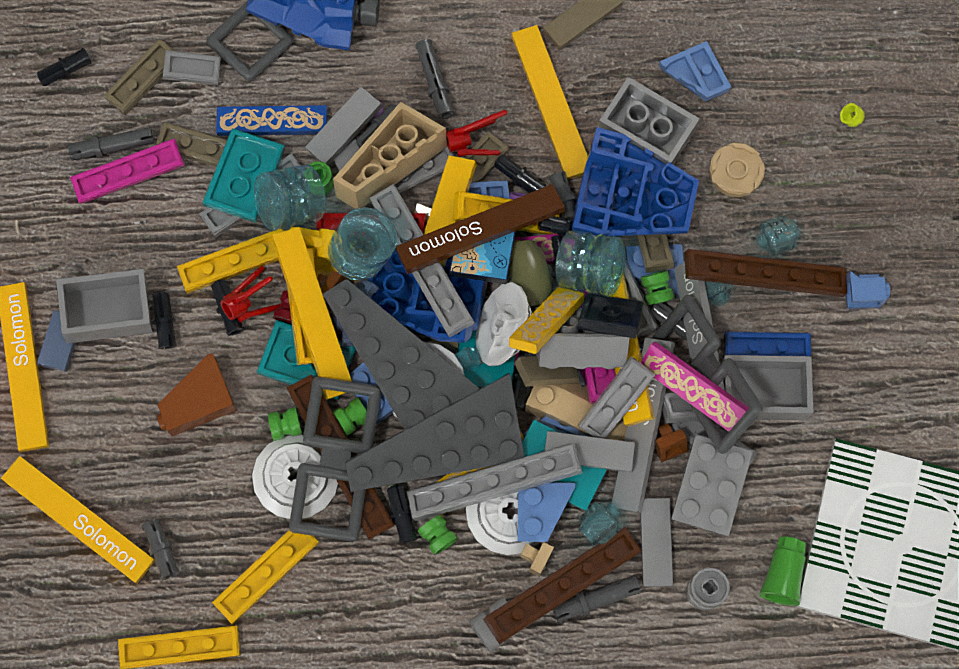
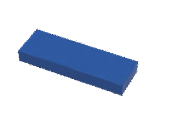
(767, 344)

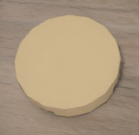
(736, 170)

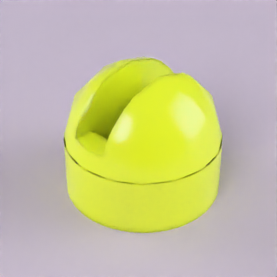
(849, 118)

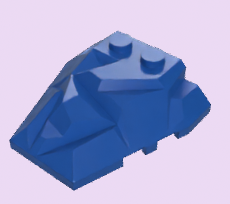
(323, 20)
(631, 191)
(405, 301)

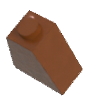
(196, 399)

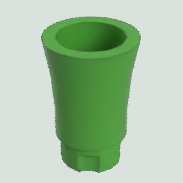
(785, 572)

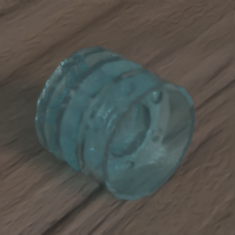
(289, 197)
(366, 230)
(590, 262)

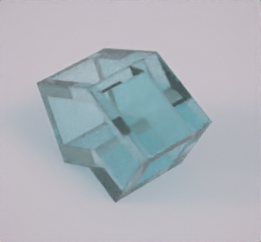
(469, 359)

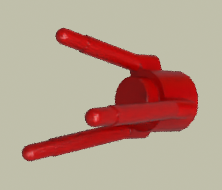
(459, 138)
(236, 304)

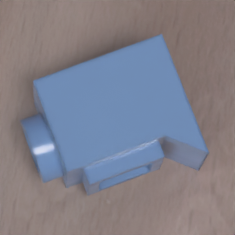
(866, 291)

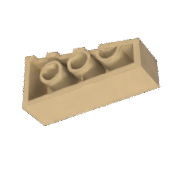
(389, 155)

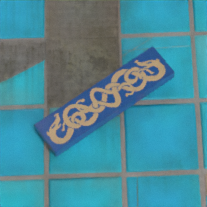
(271, 120)

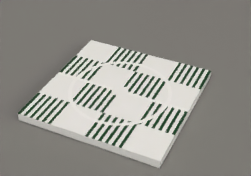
(886, 545)

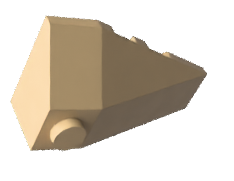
(566, 405)

